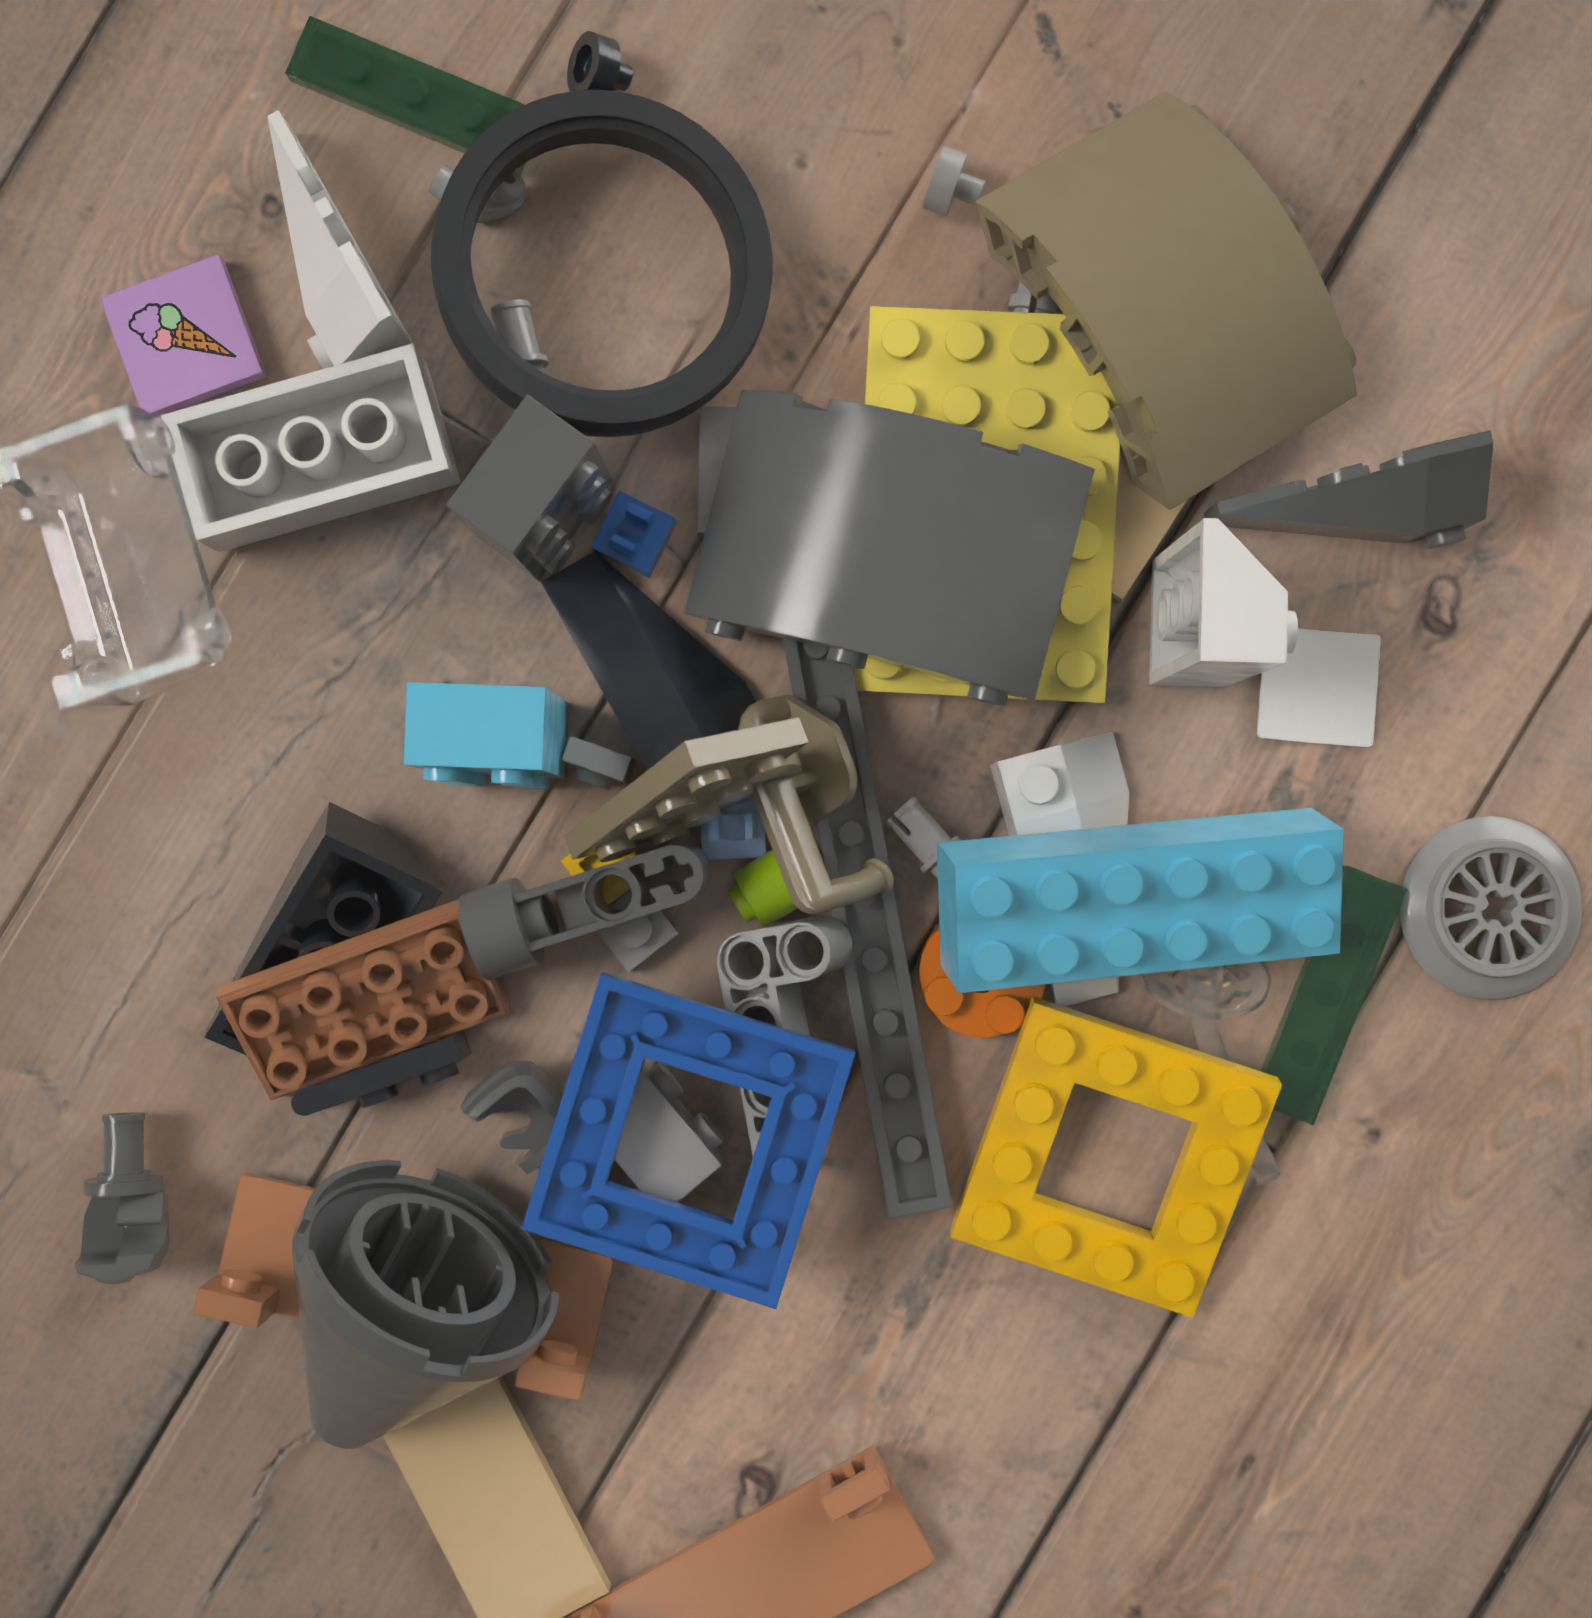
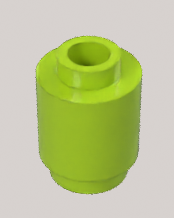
(761, 891)

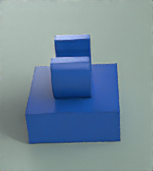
(634, 534)

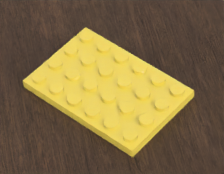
(1018, 387)

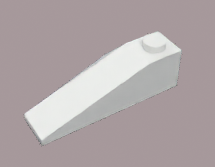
(334, 277)

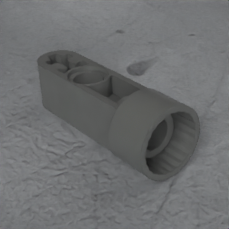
(512, 926)

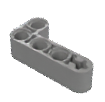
(778, 983)

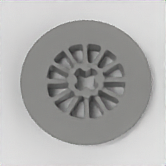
(1427, 926)

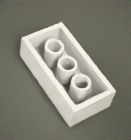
(311, 449)

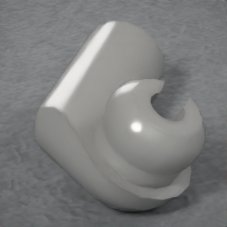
(503, 201)

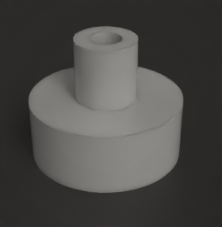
(950, 182)

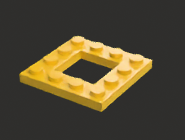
(1157, 1266)

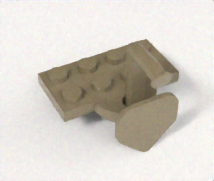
(782, 759)

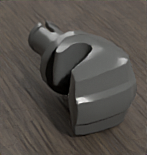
(518, 1087)
(128, 1208)

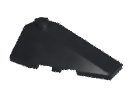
(644, 661)
(339, 887)

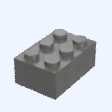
(534, 489)

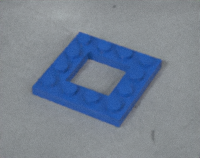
(586, 1210)

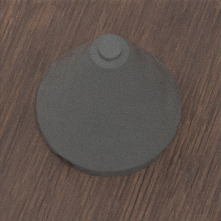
(410, 1296)

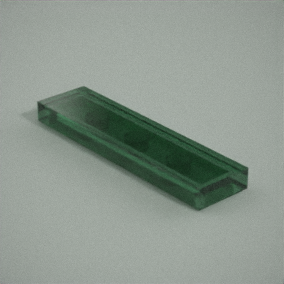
(395, 86)
(1330, 996)

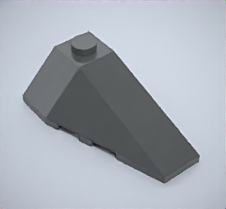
(1414, 497)

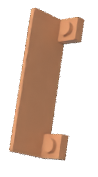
(259, 1280)
(791, 1558)

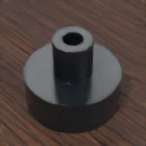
(597, 65)

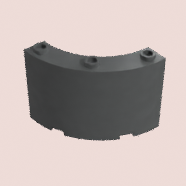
(889, 541)

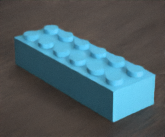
(1139, 898)

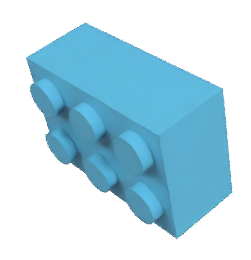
(485, 730)

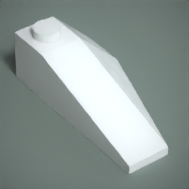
(1062, 791)

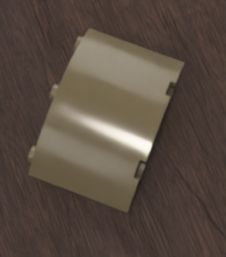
(1179, 291)

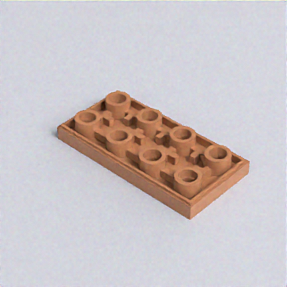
(360, 1001)

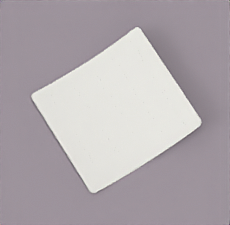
(1323, 690)

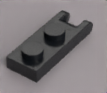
(379, 1080)

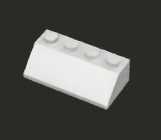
(1215, 612)

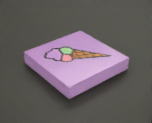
(183, 337)

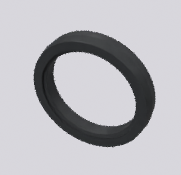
(646, 128)

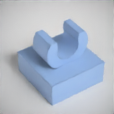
(735, 833)

